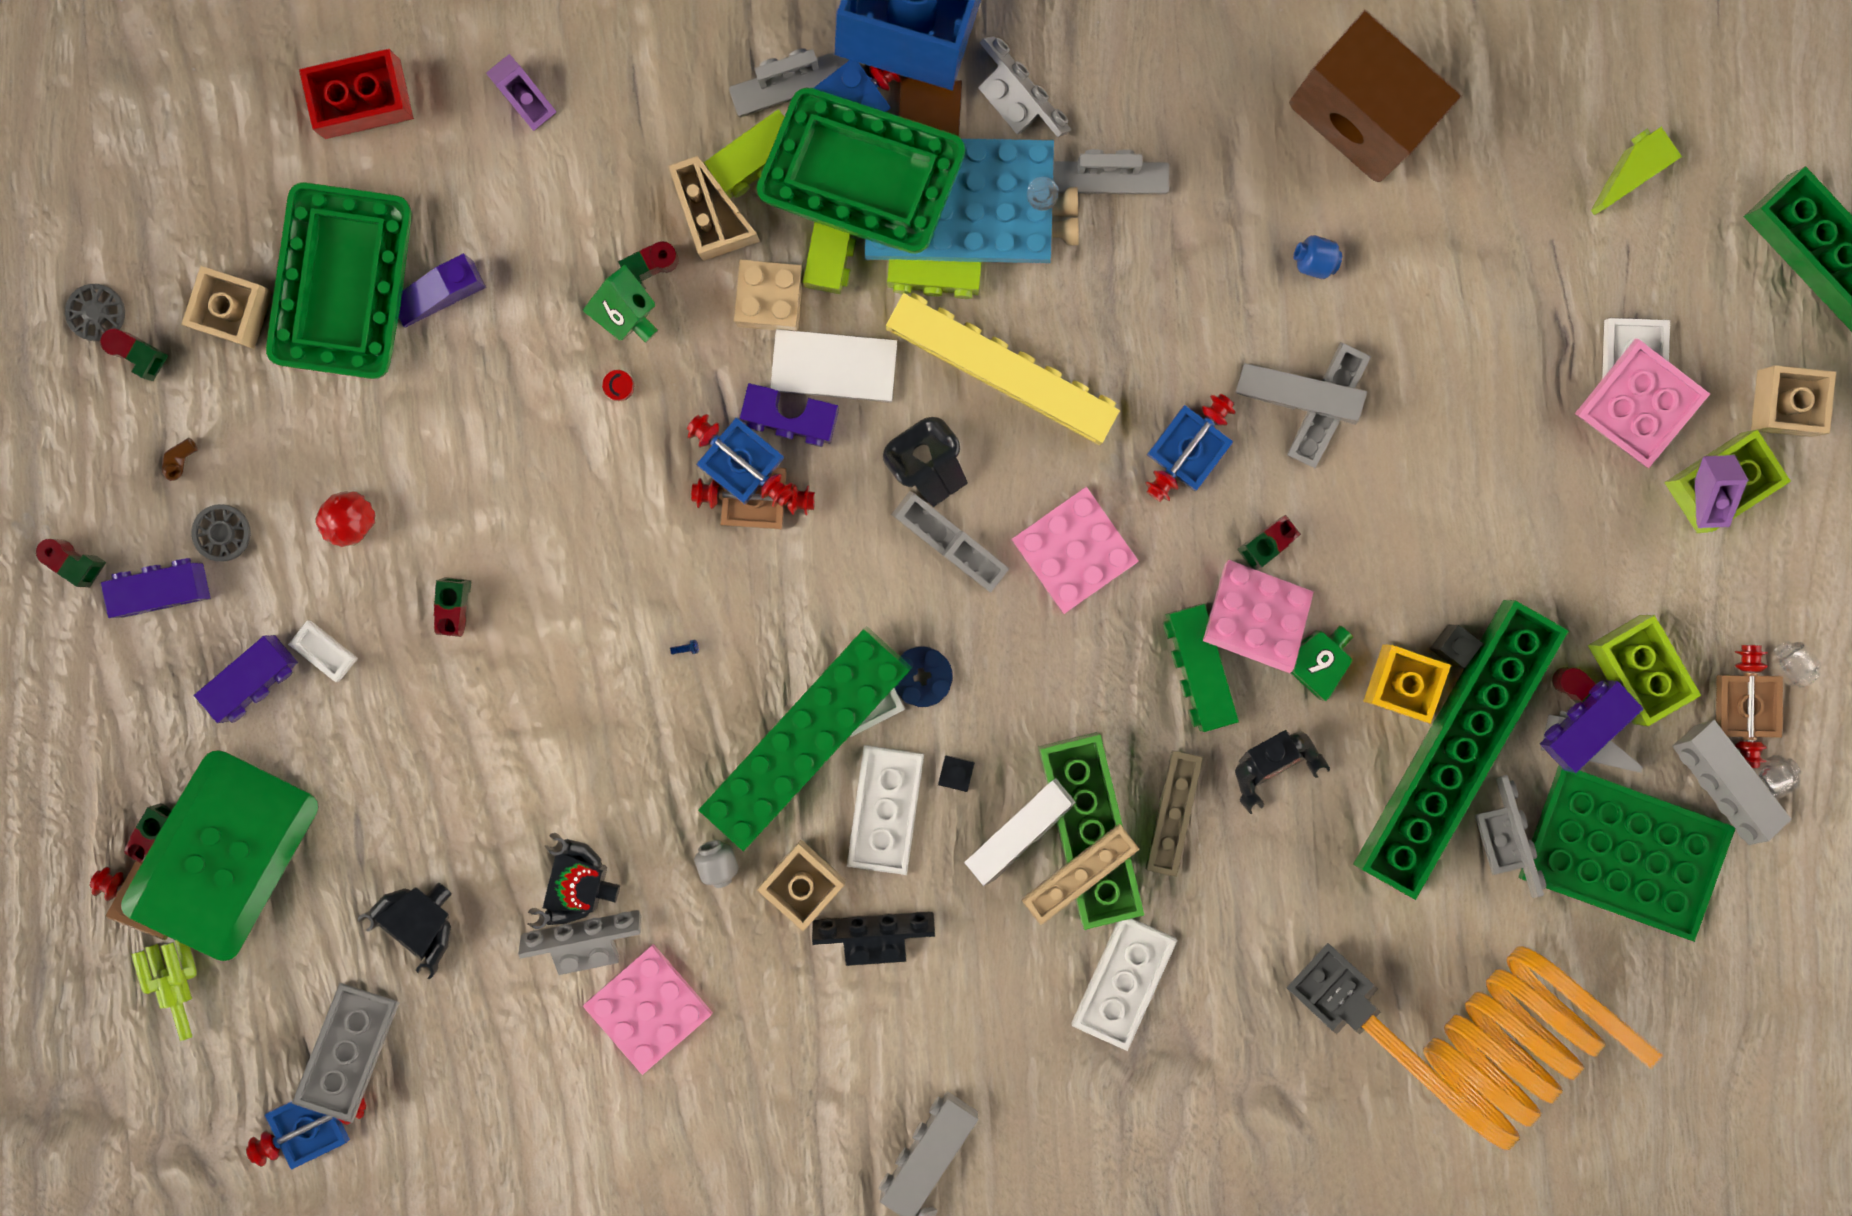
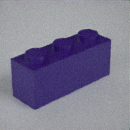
(155, 588)
(246, 679)
(1590, 725)

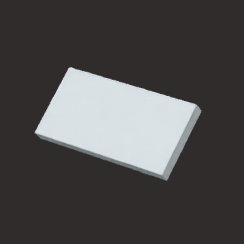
(834, 365)
(885, 810)
(1124, 982)

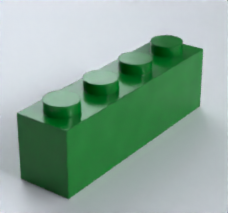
(1201, 668)

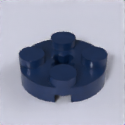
(936, 687)

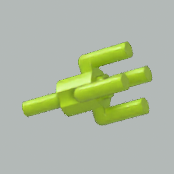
(169, 982)

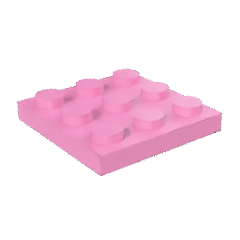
(1642, 403)
(1074, 550)
(1258, 616)
(647, 1009)

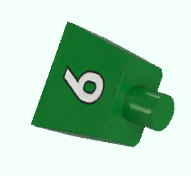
(622, 306)
(1322, 661)

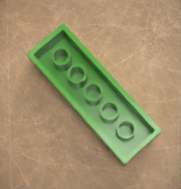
(1085, 775)

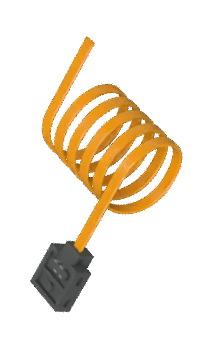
(1467, 1077)

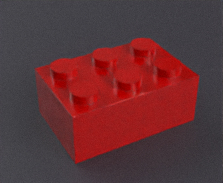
(356, 94)

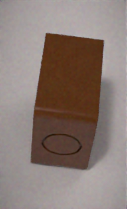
(1373, 98)

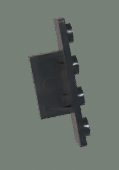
(873, 938)

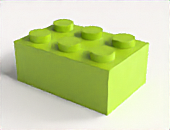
(1758, 463)
(1646, 667)

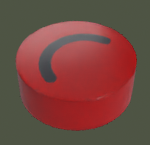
(618, 385)

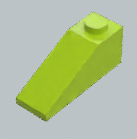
(1637, 164)

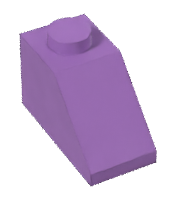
(521, 92)
(1718, 490)

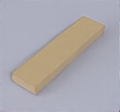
(1080, 874)

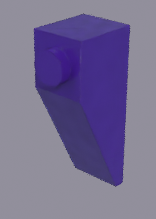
(440, 289)

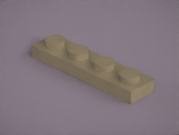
(1174, 813)

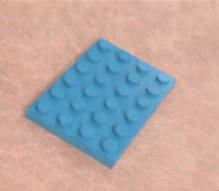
(989, 208)

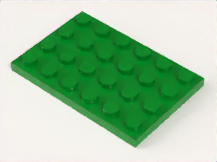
(1629, 852)

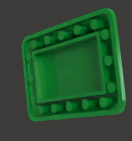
(861, 170)
(339, 280)
(219, 855)

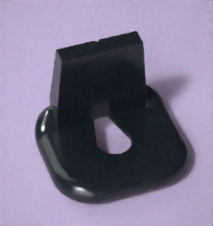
(938, 476)

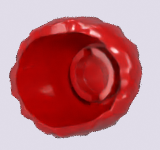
(345, 518)

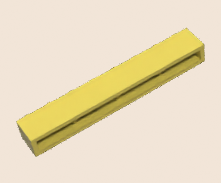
(1002, 369)

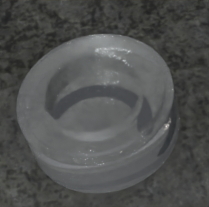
(1042, 193)

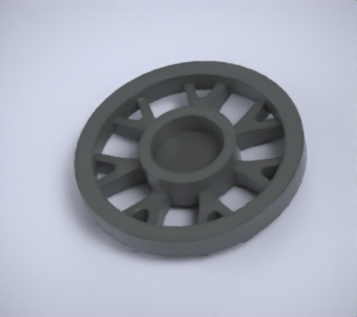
(94, 311)
(221, 532)

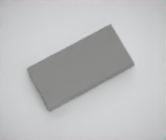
(345, 1053)

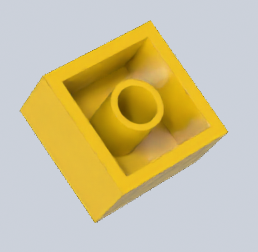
(1406, 683)

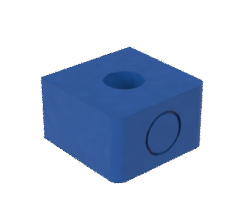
(907, 36)

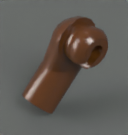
(175, 458)

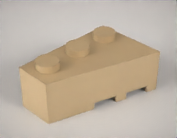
(710, 213)

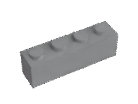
(1731, 783)
(928, 1155)

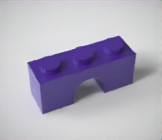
(814, 424)

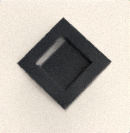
(956, 773)

